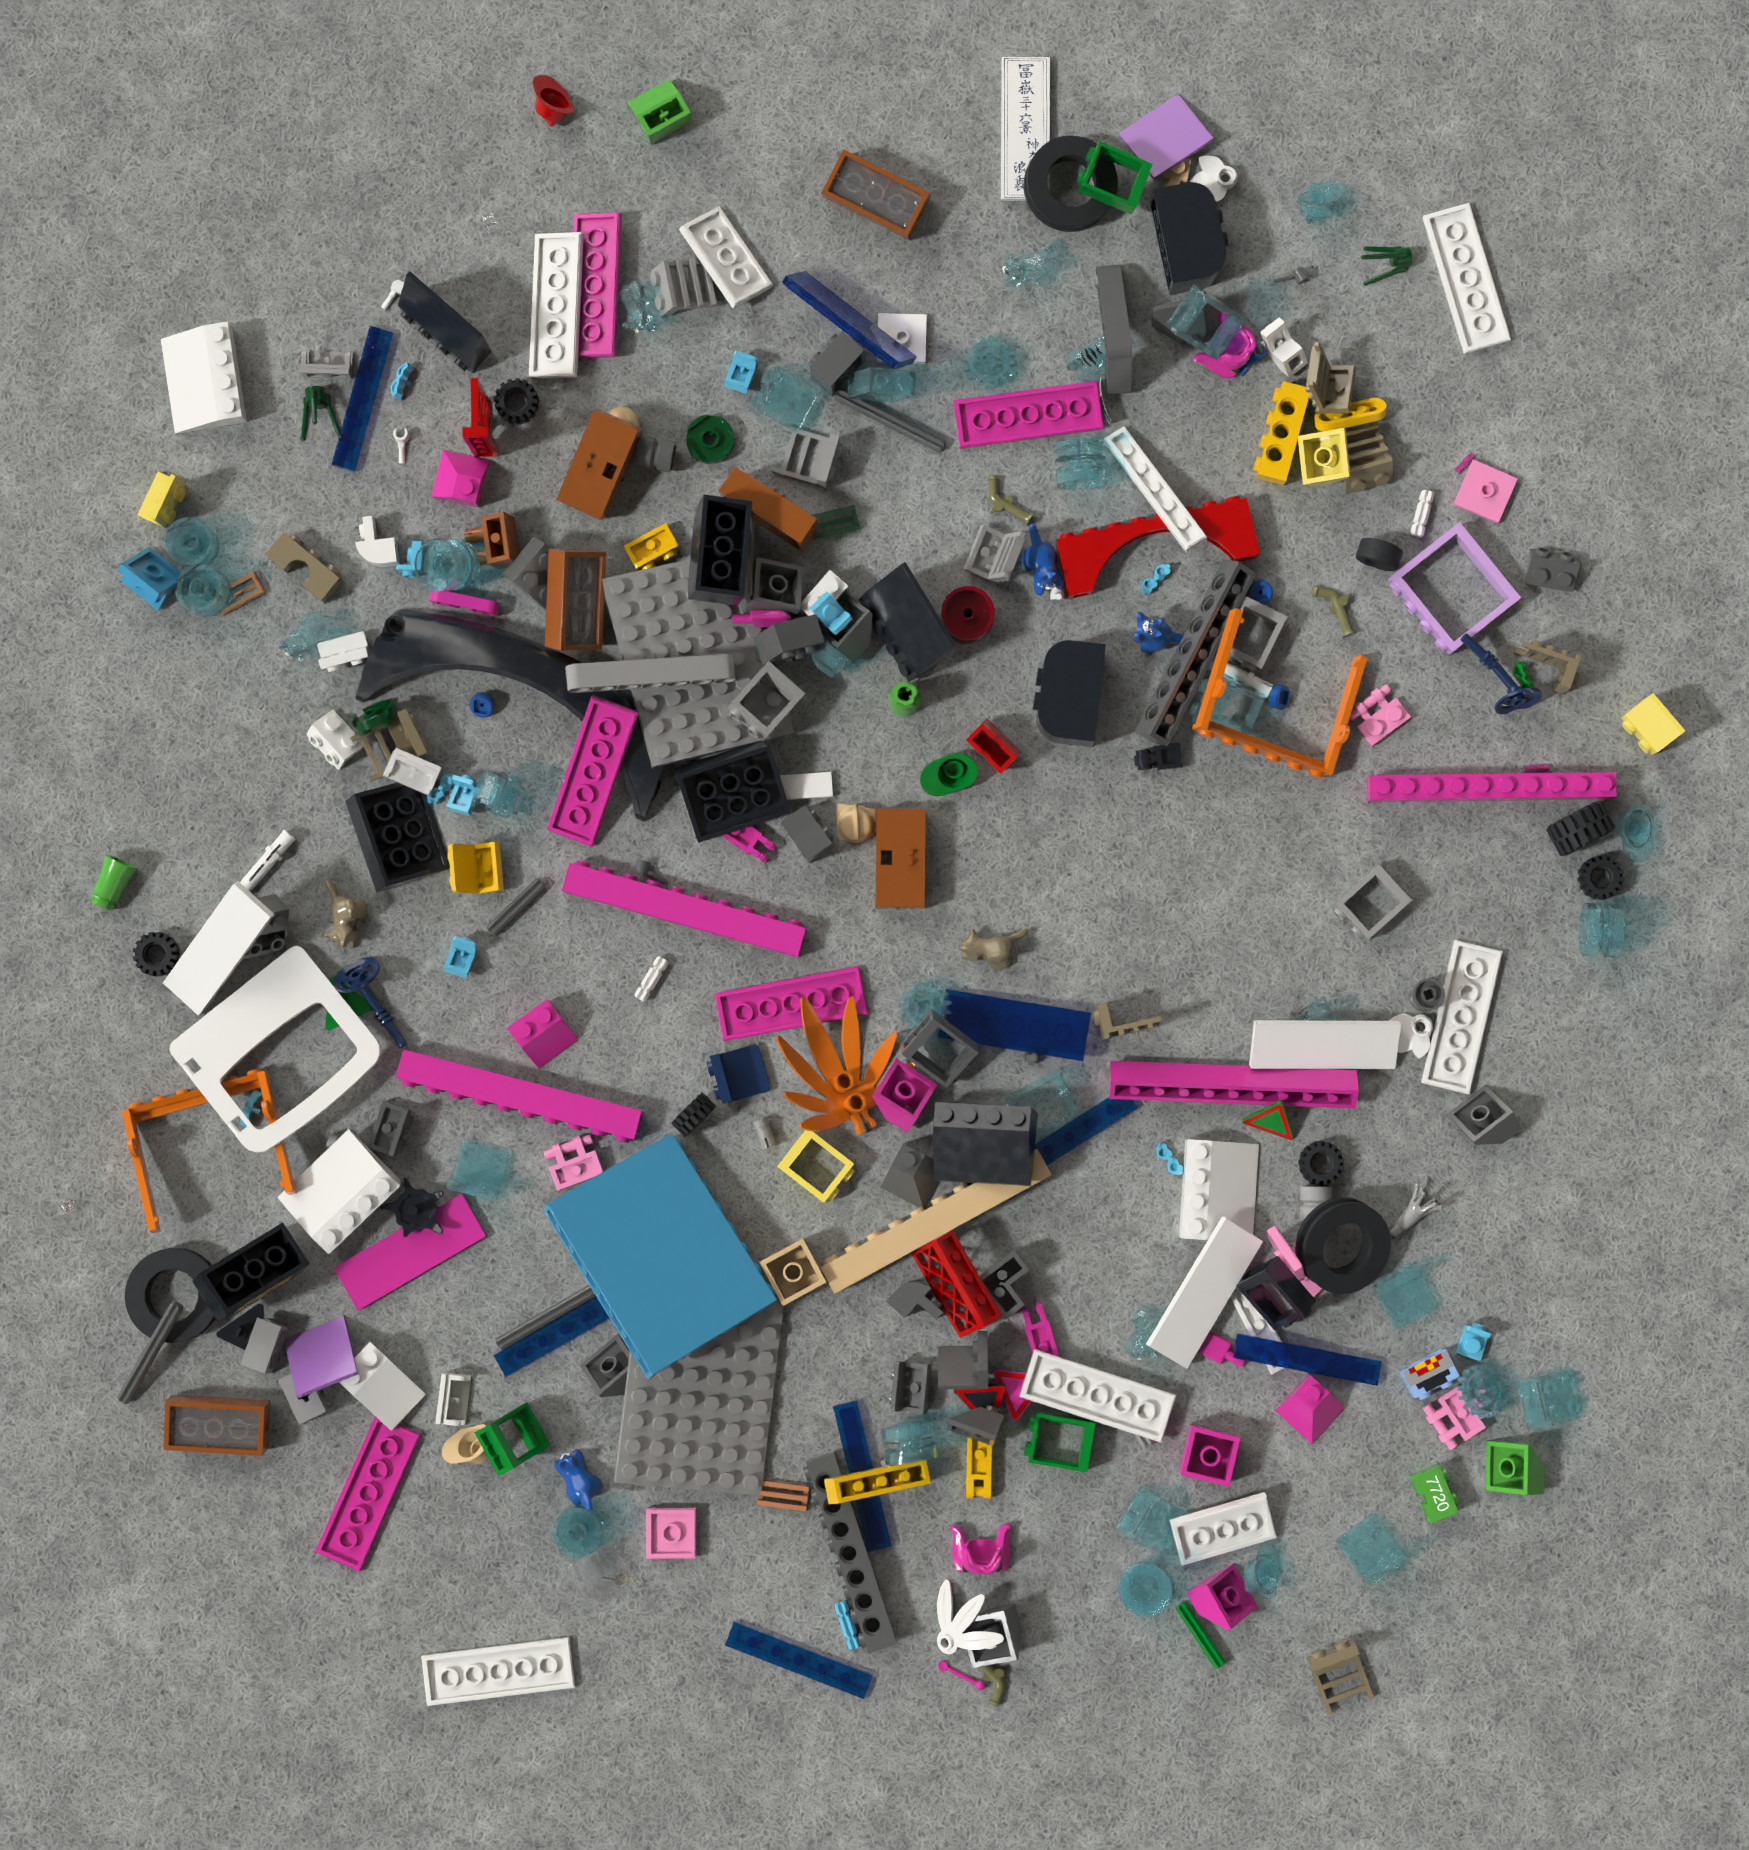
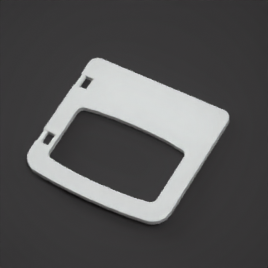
(251, 1016)

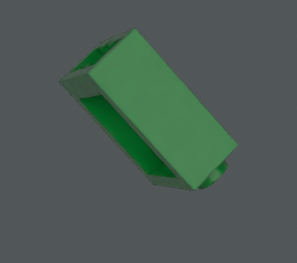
(1121, 158)
(1085, 1445)
(497, 1446)

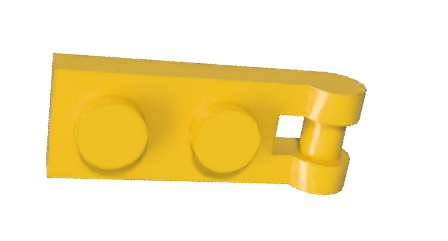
(978, 1467)

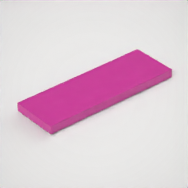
(599, 283)
(1028, 414)
(592, 770)
(777, 1004)
(401, 1258)
(367, 1494)

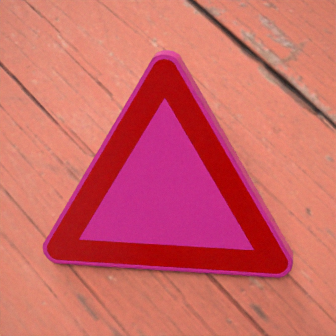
(1014, 1382)

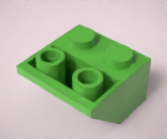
(660, 111)

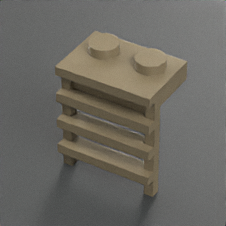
(1329, 385)
(1369, 467)
(1567, 666)
(404, 736)
(1102, 1019)
(1341, 1654)

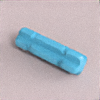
(847, 1625)

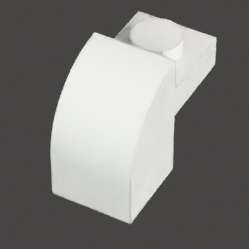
(1282, 348)
(376, 551)

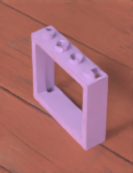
(1483, 563)

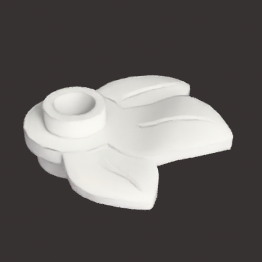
(1211, 175)
(1410, 1037)

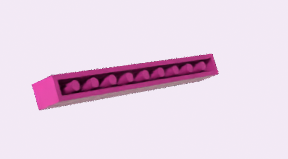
(1491, 787)
(684, 910)
(1232, 1084)
(519, 1094)

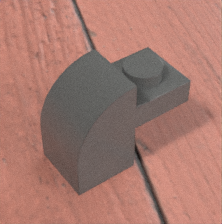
(910, 1295)

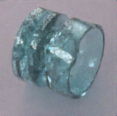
(1080, 460)
(447, 565)
(1158, 1592)

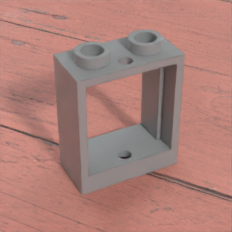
(1268, 615)
(781, 684)
(1388, 885)

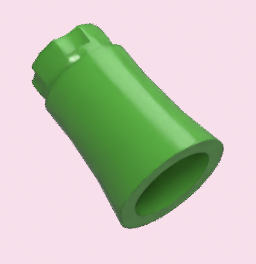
(903, 707)
(111, 882)

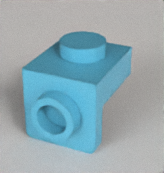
(741, 372)
(462, 795)
(461, 957)

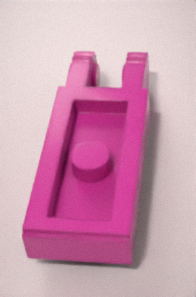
(746, 839)
(1040, 1333)

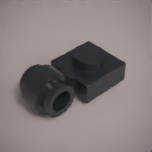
(1165, 757)

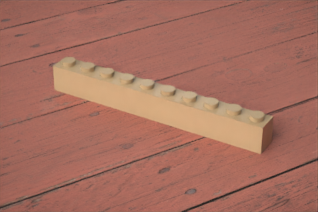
(921, 1228)

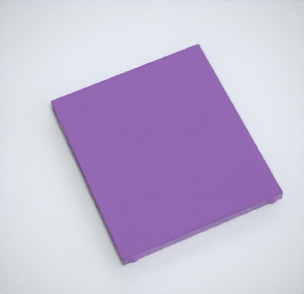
(1166, 136)
(320, 1357)

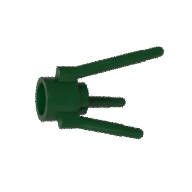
(1397, 257)
(314, 400)

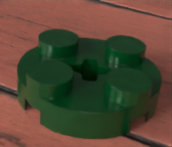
(696, 437)
(374, 715)

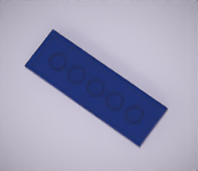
(849, 320)
(1019, 1025)

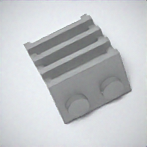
(672, 290)
(822, 468)
(994, 554)

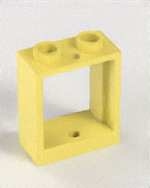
(795, 1151)

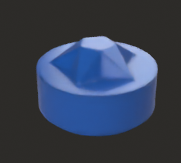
(1261, 591)
(1279, 697)
(482, 704)

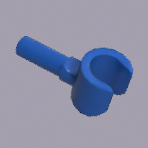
(1254, 357)

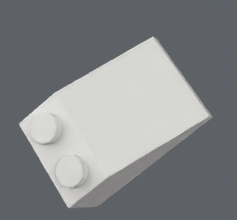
(382, 1387)

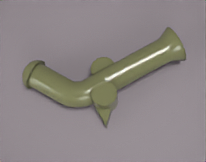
(1006, 503)
(1337, 607)
(996, 1675)

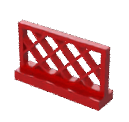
(478, 435)
(963, 1278)

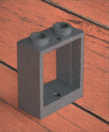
(922, 1032)

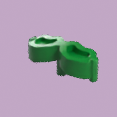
(1521, 674)

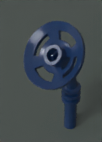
(1515, 695)
(361, 983)

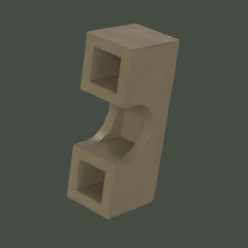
(288, 552)

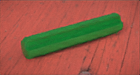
(1200, 1635)

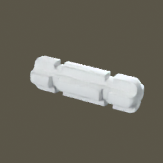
(1422, 513)
(651, 979)

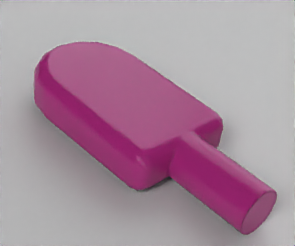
(762, 618)
(1218, 1349)

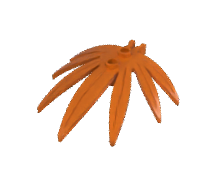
(844, 1092)

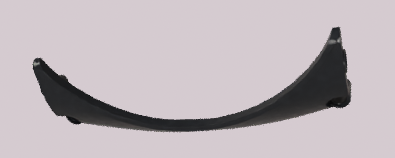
(452, 643)

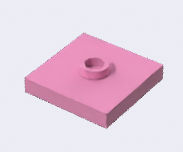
(1485, 491)
(1285, 1252)
(671, 1533)

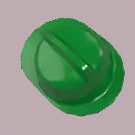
(948, 774)

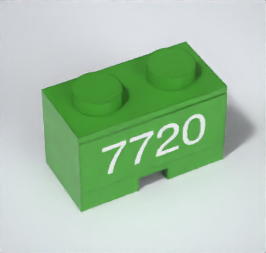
(1433, 1486)

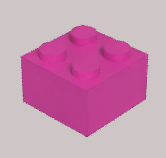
(1209, 1455)

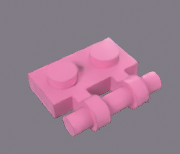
(1383, 721)
(576, 1169)
(1463, 1422)

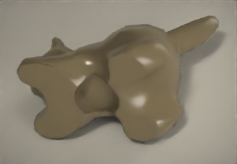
(346, 914)
(994, 950)

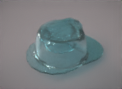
(1319, 200)
(829, 659)
(1636, 832)
(1263, 1573)

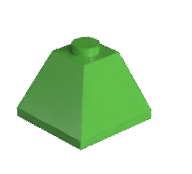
(1513, 1469)

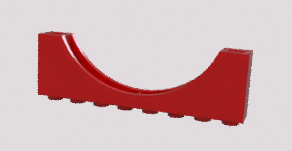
(1085, 554)

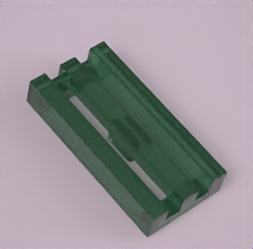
(854, 518)

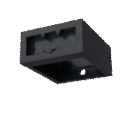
(1288, 1287)

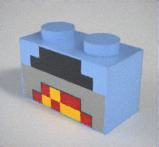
(1429, 1374)

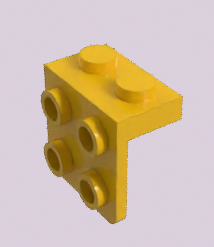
(475, 868)

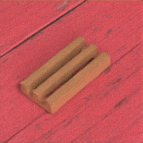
(259, 592)
(803, 1498)

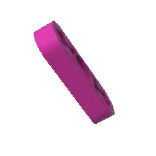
(459, 600)

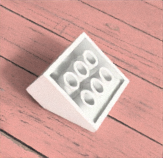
(203, 378)
(1215, 1184)
(339, 1191)

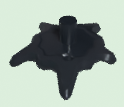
(415, 1209)

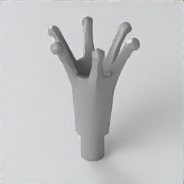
(1414, 1211)

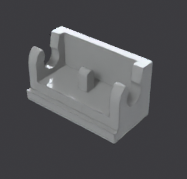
(326, 364)
(264, 1345)

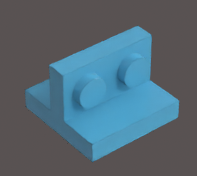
(150, 577)

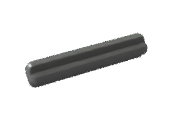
(516, 907)

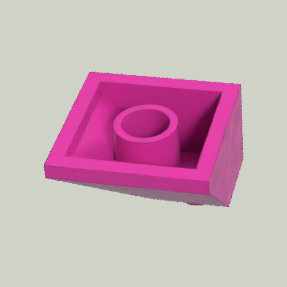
(460, 478)
(903, 1094)
(1309, 1408)
(1223, 1598)

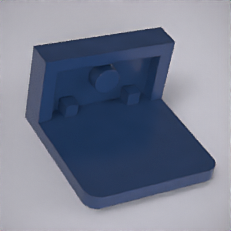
(738, 1074)

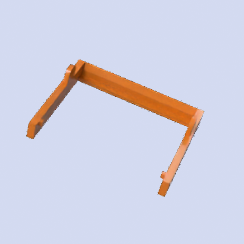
(1252, 745)
(187, 1099)

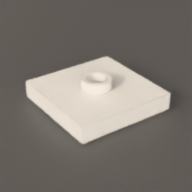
(907, 330)

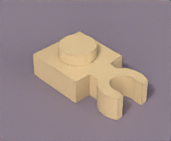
(1178, 174)

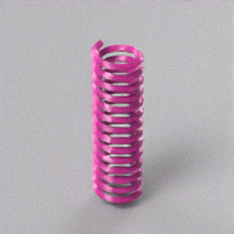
(1465, 464)
(1536, 768)

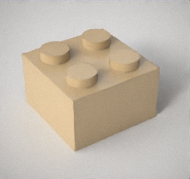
(793, 1271)

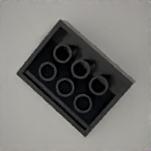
(442, 324)
(907, 623)
(732, 790)
(397, 835)
(984, 1143)

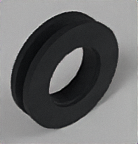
(1041, 201)
(1364, 1267)
(138, 1293)

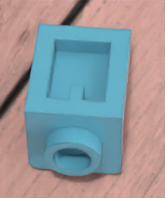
(409, 570)
(831, 613)
(1473, 1341)

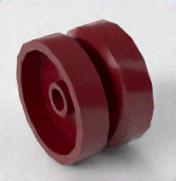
(968, 629)

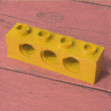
(1297, 399)
(876, 1481)

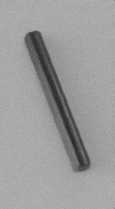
(891, 421)
(545, 1317)
(150, 1352)

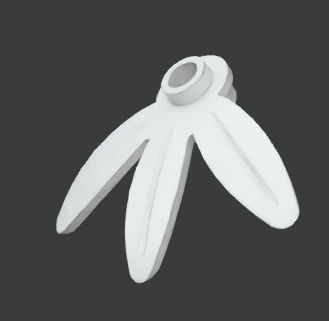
(954, 1629)

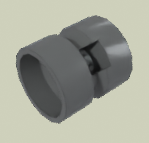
(652, 453)
(1426, 995)

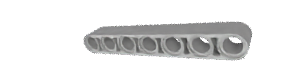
(650, 673)

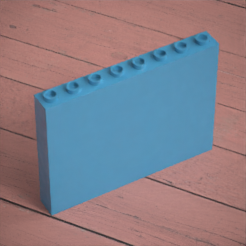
(660, 1255)

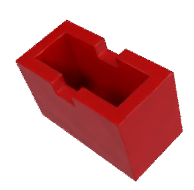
(993, 745)

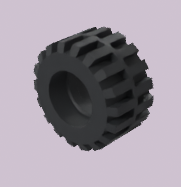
(1580, 828)

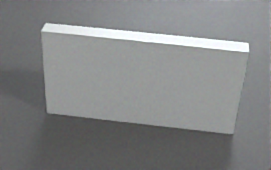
(726, 257)
(1223, 1528)

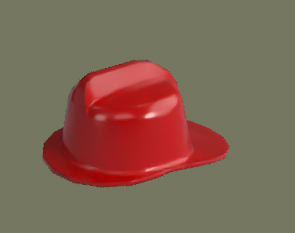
(551, 99)

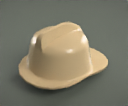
(855, 822)
(464, 1447)

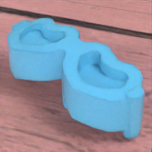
(401, 380)
(1159, 575)
(438, 793)
(250, 1106)
(1166, 1154)

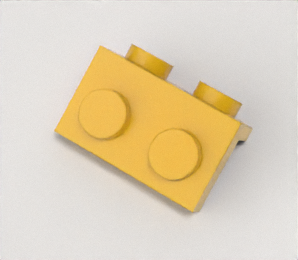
(652, 548)

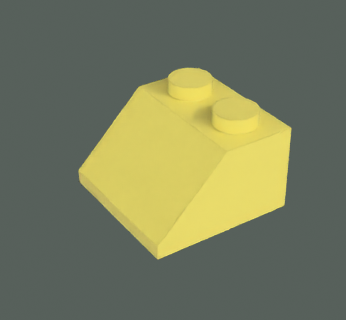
(1324, 457)
(1651, 724)

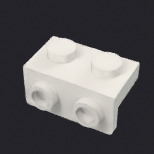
(343, 650)
(333, 739)

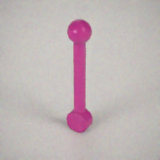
(942, 1665)

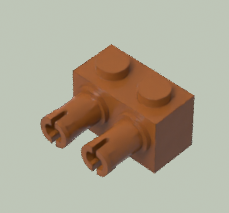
(500, 539)

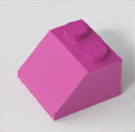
(542, 1033)

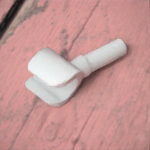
(396, 288)
(401, 444)
(1057, 594)

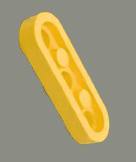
(1360, 413)

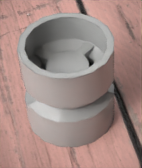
(1312, 1198)

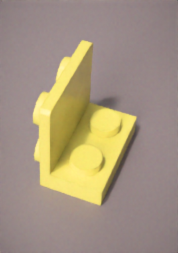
(162, 499)

